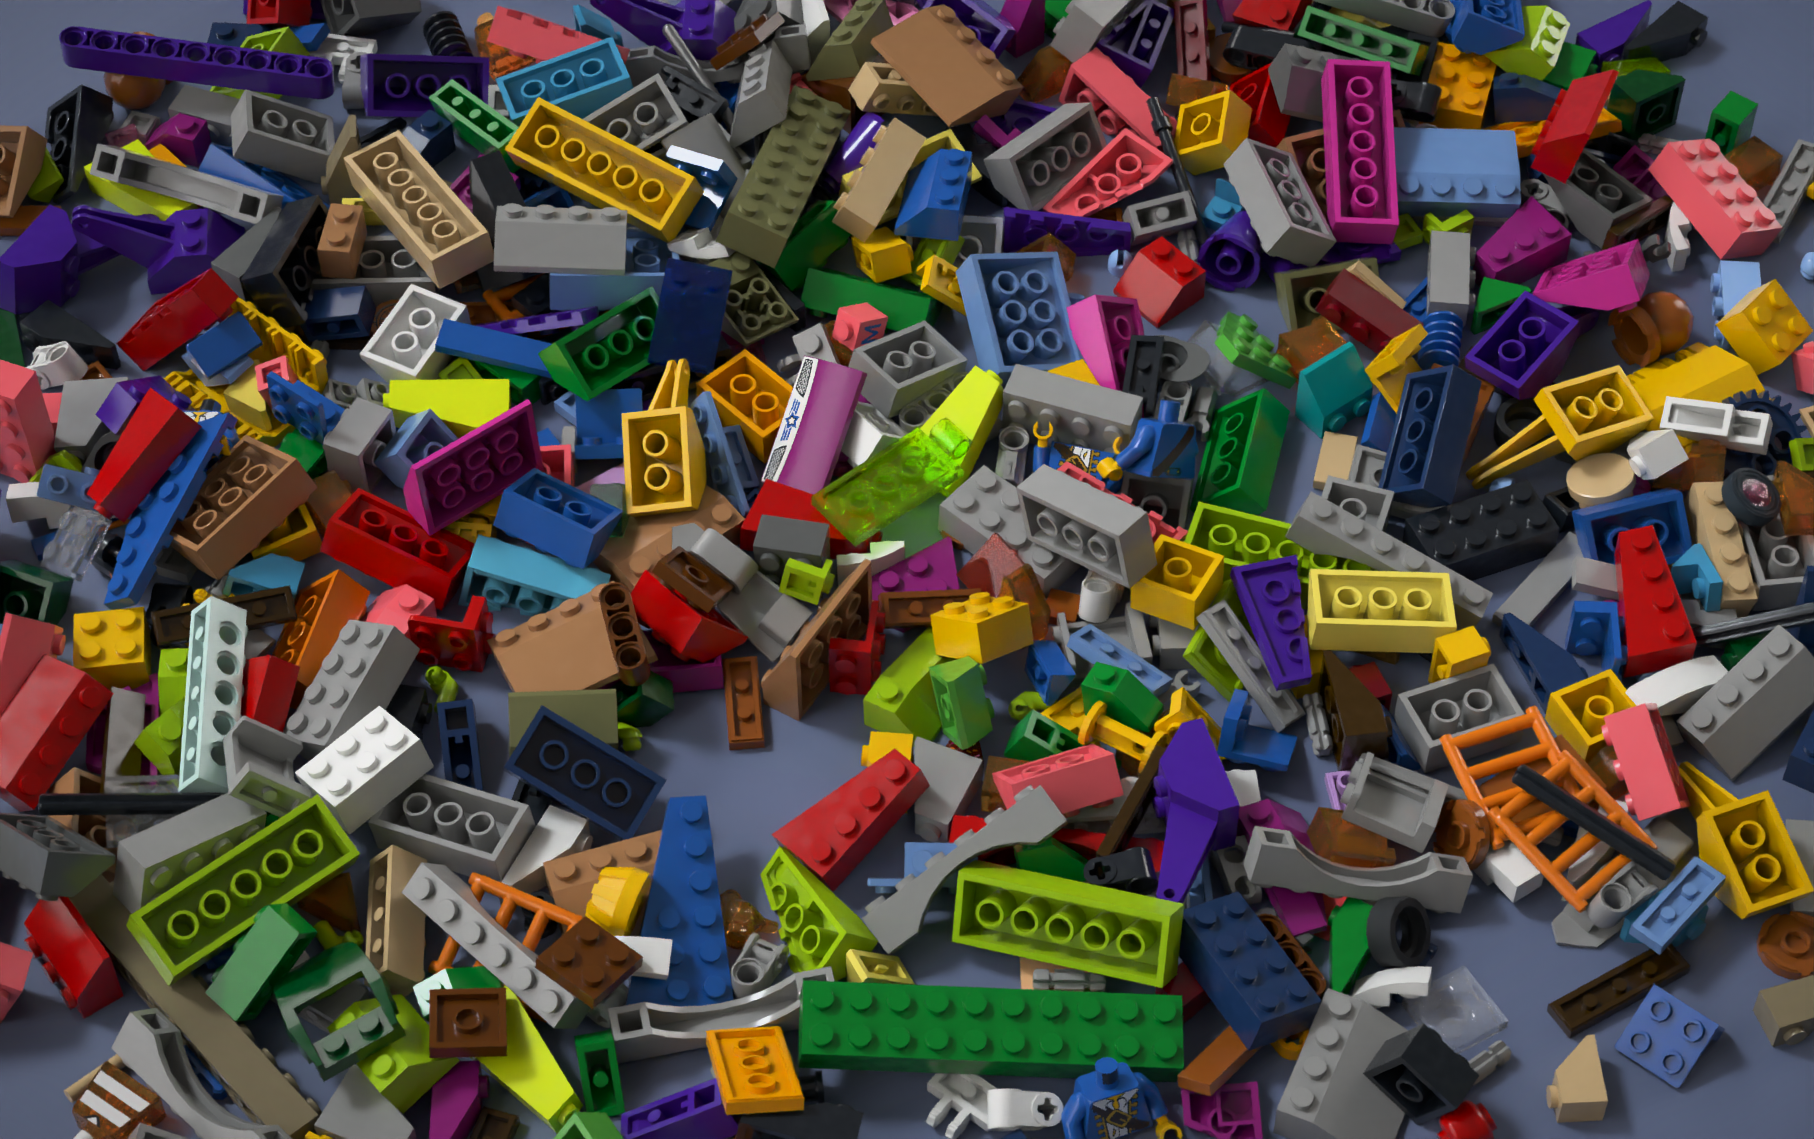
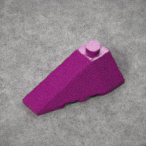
(1298, 911)

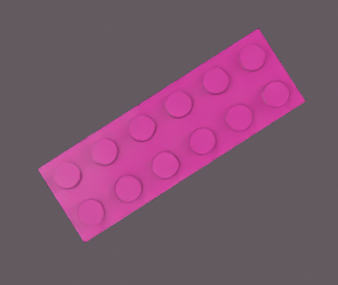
(1359, 151)

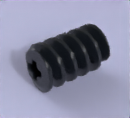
(446, 35)

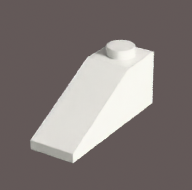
(1655, 453)
(554, 837)

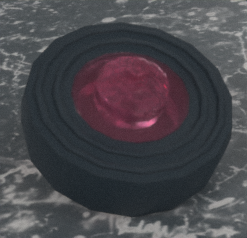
(1751, 497)

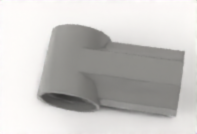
(1012, 454)

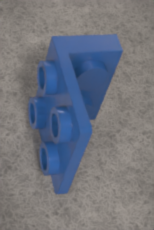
(714, 178)
(302, 407)
(601, 422)
(1597, 631)
(1250, 743)
(1667, 1036)

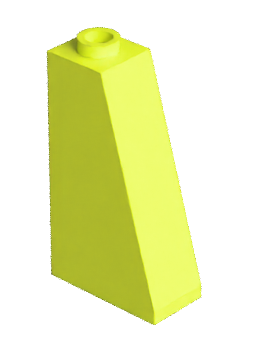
(134, 199)
(457, 402)
(973, 409)
(531, 1069)

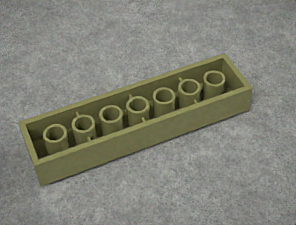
(783, 177)

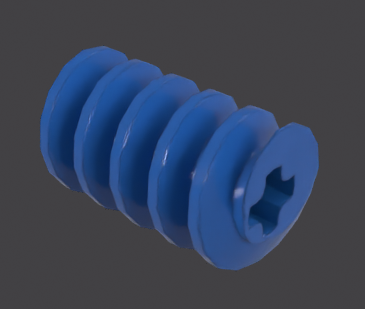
(1443, 340)

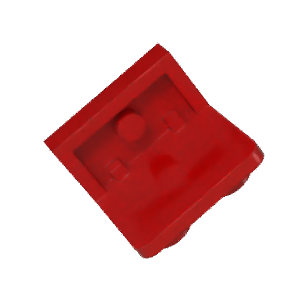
(453, 642)
(856, 663)

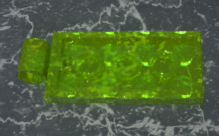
(893, 481)

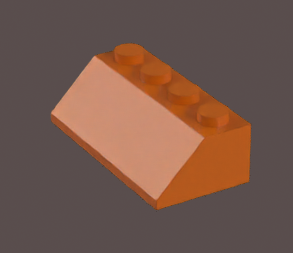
(321, 614)

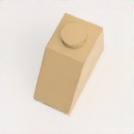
(1579, 1085)

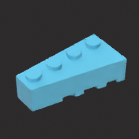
(523, 578)

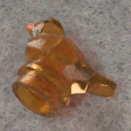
(742, 919)

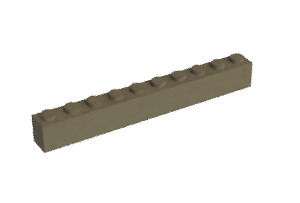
(208, 1031)

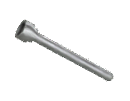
(696, 70)

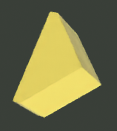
(246, 401)
(875, 968)

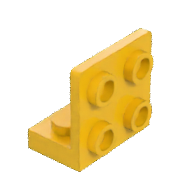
(1394, 363)

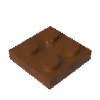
(746, 39)
(693, 579)
(588, 962)
(467, 1022)

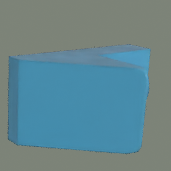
(1222, 206)
(1697, 575)

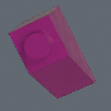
(184, 137)

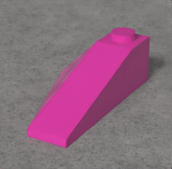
(1103, 335)

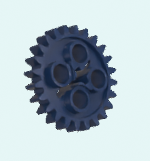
(1783, 428)

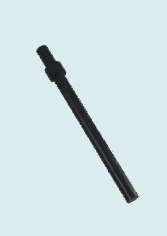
(1162, 129)

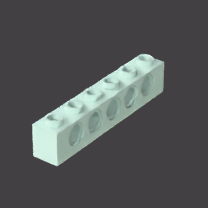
(211, 693)

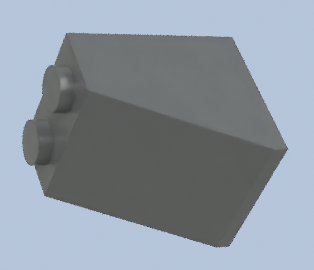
(368, 17)

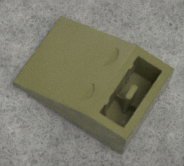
(753, 303)

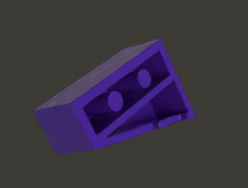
(1138, 40)
(127, 395)

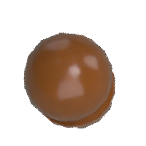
(134, 91)
(1653, 328)

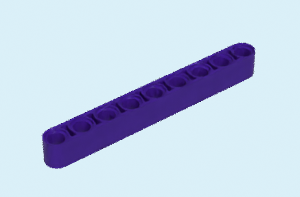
(197, 62)

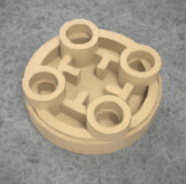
(1600, 479)

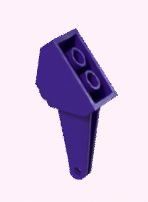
(698, 22)
(988, 25)
(169, 249)
(47, 262)
(1529, 345)
(1195, 807)

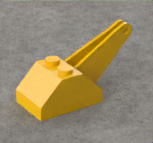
(1586, 415)
(664, 450)
(1746, 845)

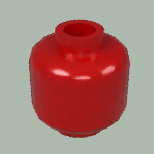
(1467, 1122)

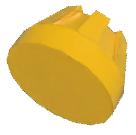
(618, 899)

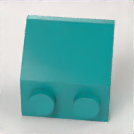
(1333, 391)

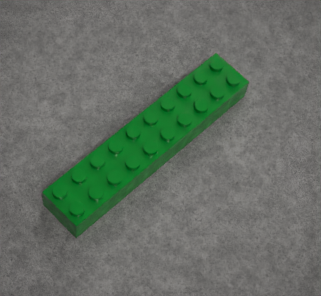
(987, 1030)

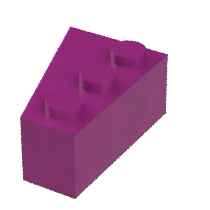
(1523, 246)

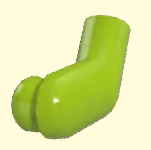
(442, 685)
(1025, 703)
(629, 736)
(329, 938)

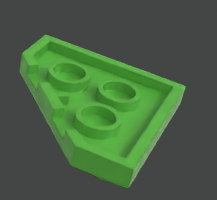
(1251, 350)

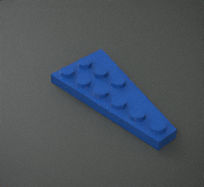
(158, 511)
(688, 910)

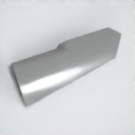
(708, 139)
(754, 603)
(1576, 928)

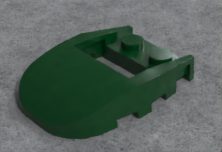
(321, 978)

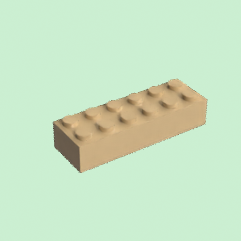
(419, 209)

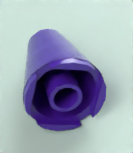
(851, 151)
(1232, 254)

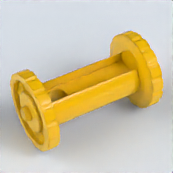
(1118, 735)

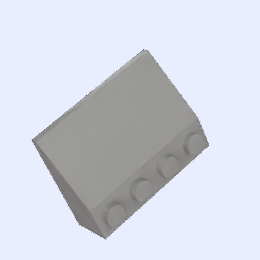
(1327, 1086)

